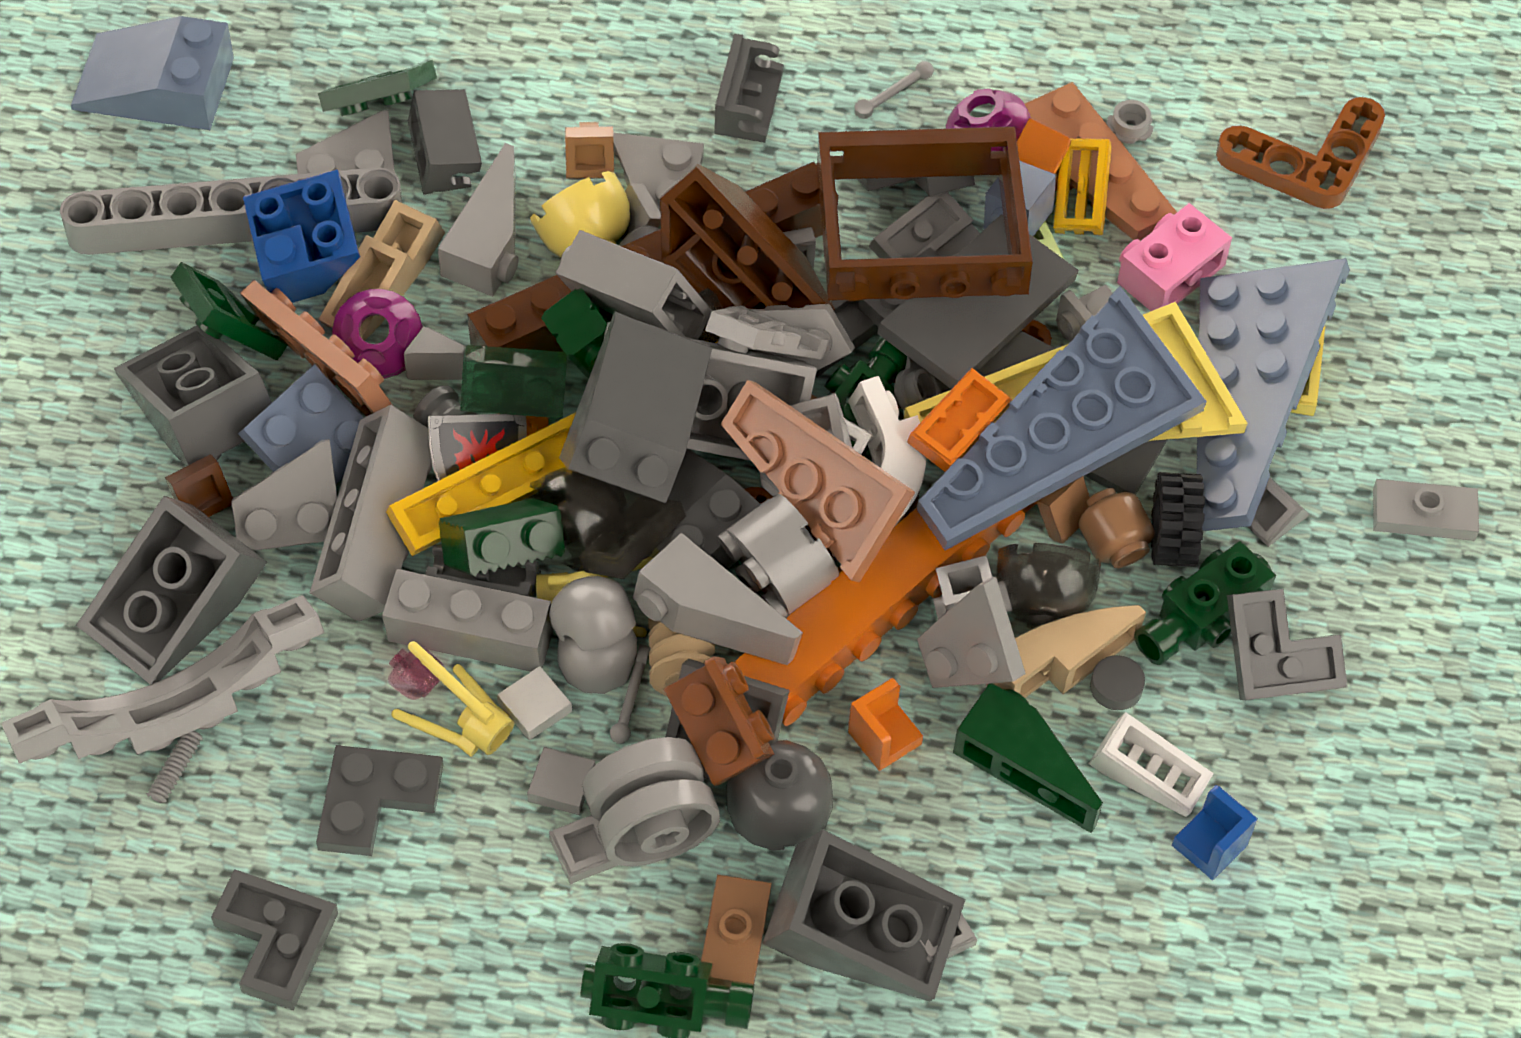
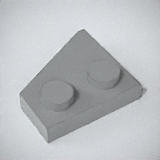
(356, 147)
(656, 161)
(746, 329)
(290, 504)
(972, 642)

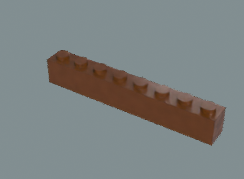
(516, 320)

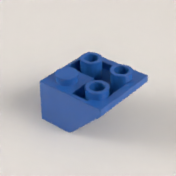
(302, 235)

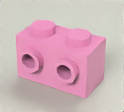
(1173, 258)

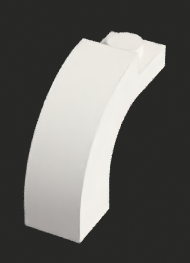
(878, 414)

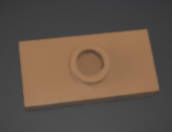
(736, 929)

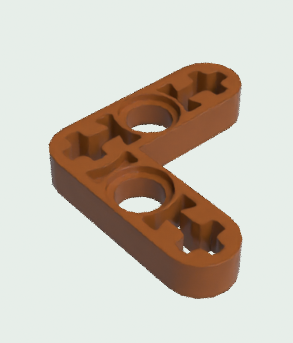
(1308, 168)

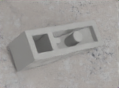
(482, 239)
(708, 603)

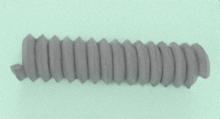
(174, 766)

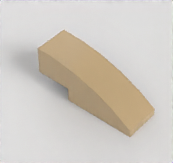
(387, 260)
(1073, 646)

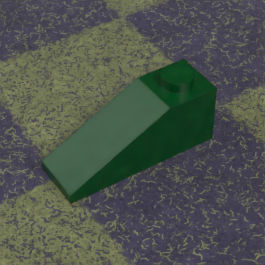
(1020, 749)

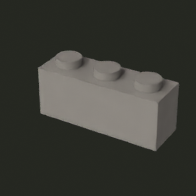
(468, 620)

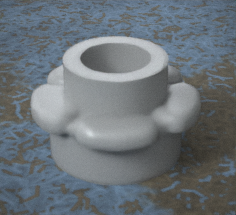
(1133, 113)

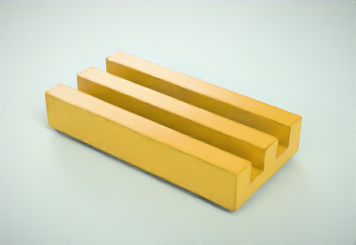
(1080, 223)

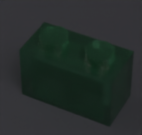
(513, 381)

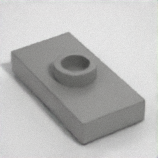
(1425, 509)

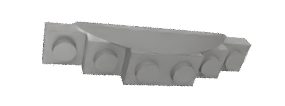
(174, 706)

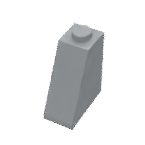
(633, 285)

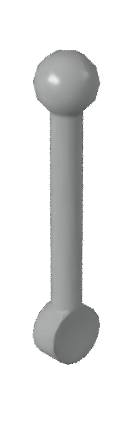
(864, 108)
(621, 732)

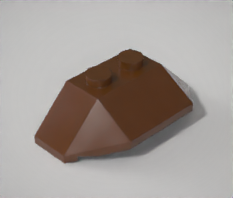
(732, 246)

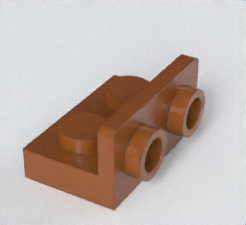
(720, 719)

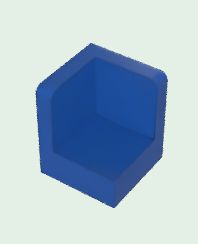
(1216, 833)

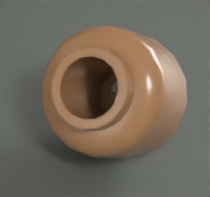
(1116, 527)

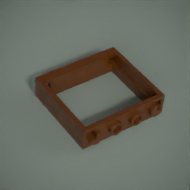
(924, 155)

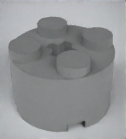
(779, 555)

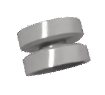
(650, 801)

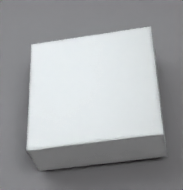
(534, 703)

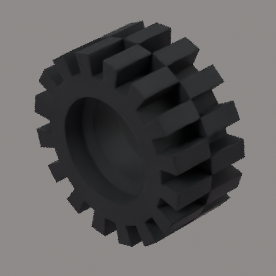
(1177, 519)

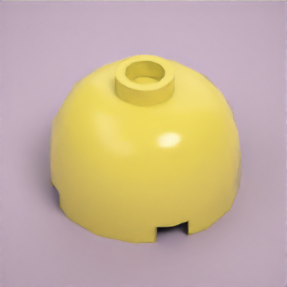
(585, 207)

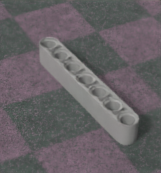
(203, 211)

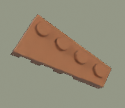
(1132, 197)
(332, 356)
(830, 484)

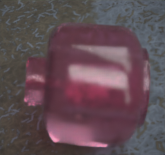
(411, 676)

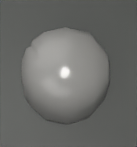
(592, 612)
(597, 669)

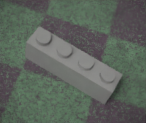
(361, 543)

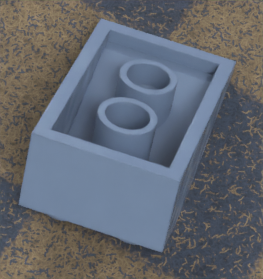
(158, 72)

